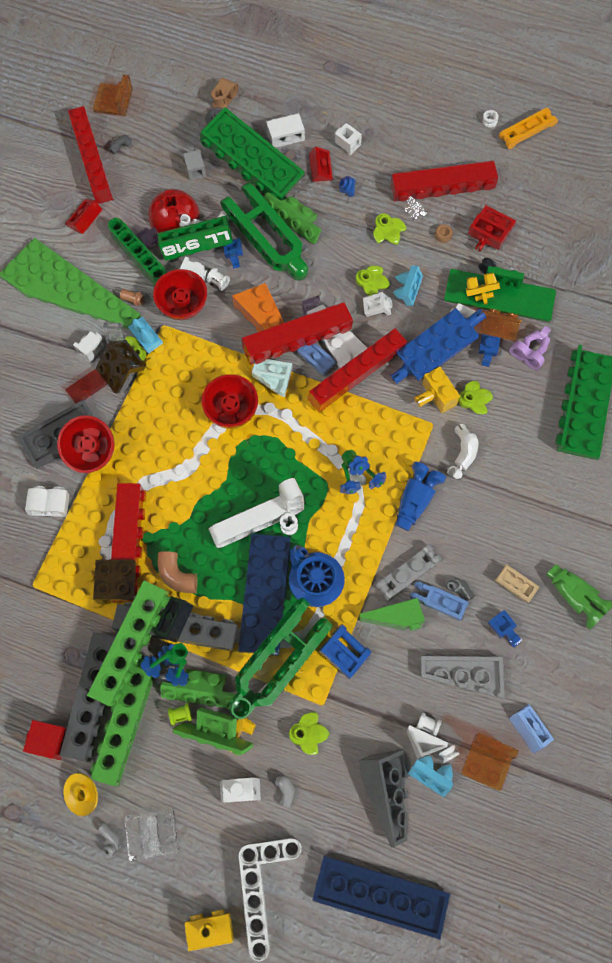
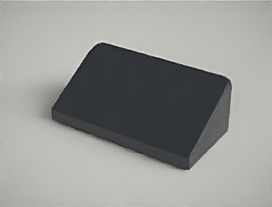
(173, 619)

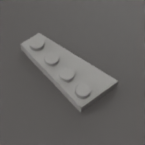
(470, 673)

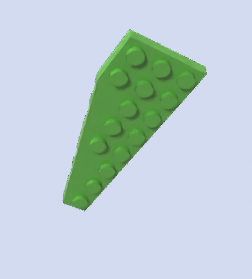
(51, 279)

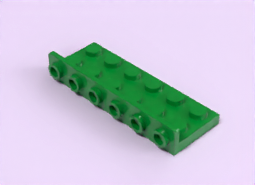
(250, 155)
(585, 404)

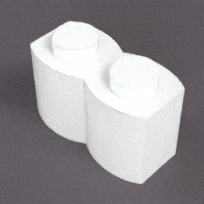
(47, 501)

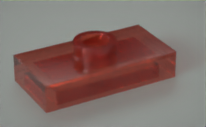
(86, 386)

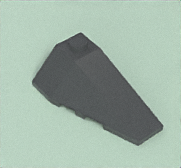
(385, 784)

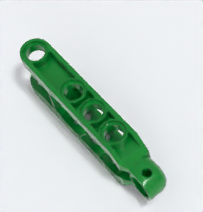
(290, 262)
(246, 699)

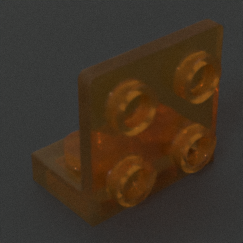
(114, 98)
(488, 761)

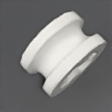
(489, 122)
(449, 753)

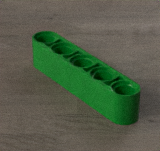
(132, 247)

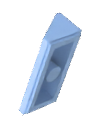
(531, 729)

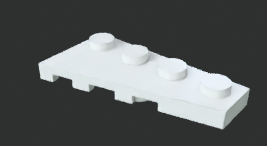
(342, 346)

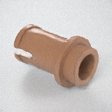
(136, 298)

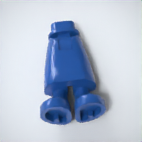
(417, 495)

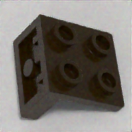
(117, 363)
(114, 580)

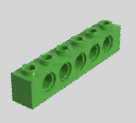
(100, 690)
(127, 732)

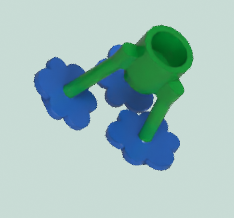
(358, 465)
(171, 656)

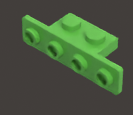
(296, 216)
(200, 688)
(215, 730)

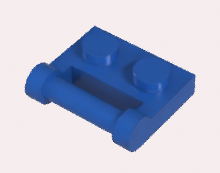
(341, 656)

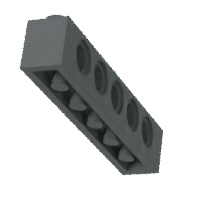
(224, 641)
(71, 748)

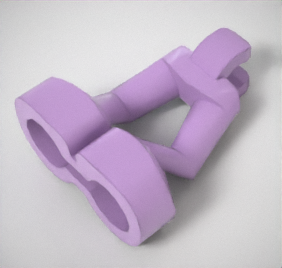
(532, 358)

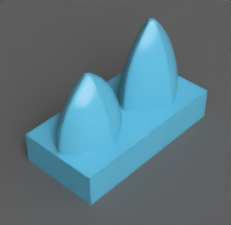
(412, 281)
(145, 334)
(438, 781)

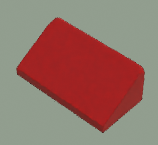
(320, 165)
(84, 216)

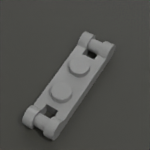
(408, 572)

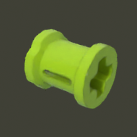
(180, 714)

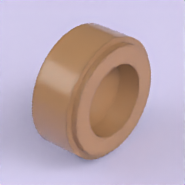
(443, 233)

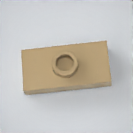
(517, 584)

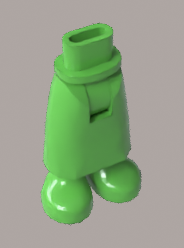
(579, 595)

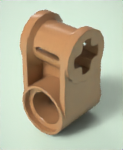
(224, 93)

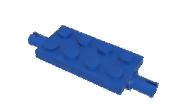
(437, 344)

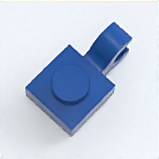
(233, 251)
(489, 347)
(503, 626)

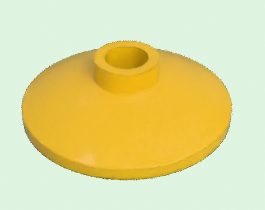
(80, 794)

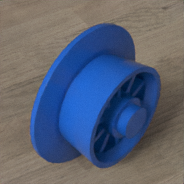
(317, 579)

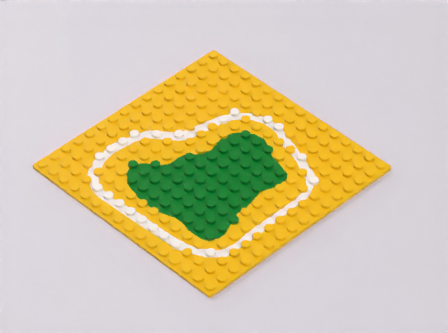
(211, 473)

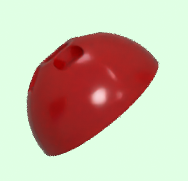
(168, 207)
(180, 286)
(232, 393)
(77, 440)

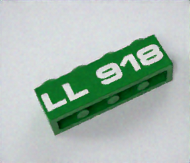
(195, 238)

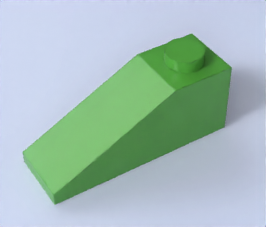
(400, 616)

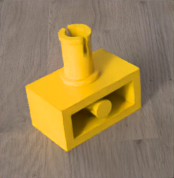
(439, 390)
(209, 930)

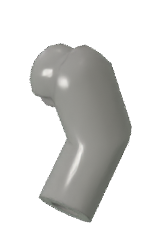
(287, 788)
(111, 841)

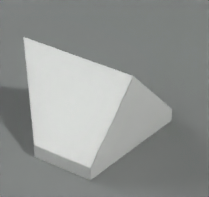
(424, 743)

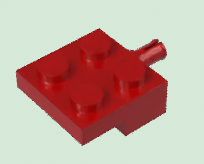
(491, 228)

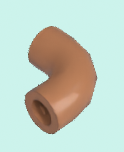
(173, 576)

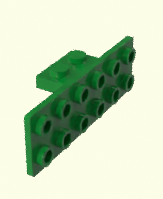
(512, 297)

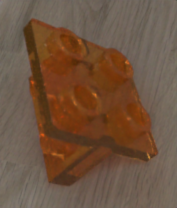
(500, 325)

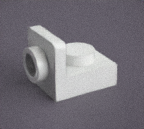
(377, 304)

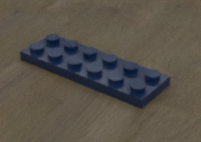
(264, 590)
(381, 897)

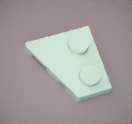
(273, 375)

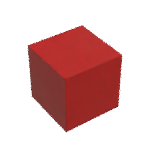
(44, 740)

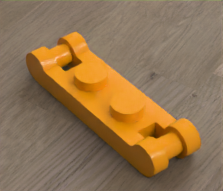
(528, 127)

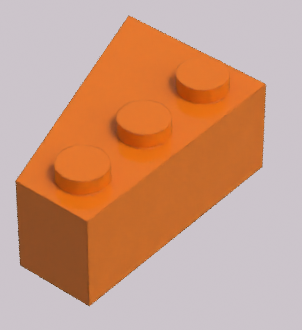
(258, 307)

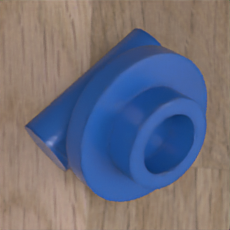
(347, 186)
(297, 555)

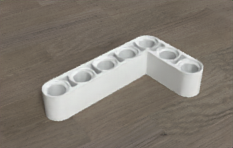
(259, 517)
(248, 889)

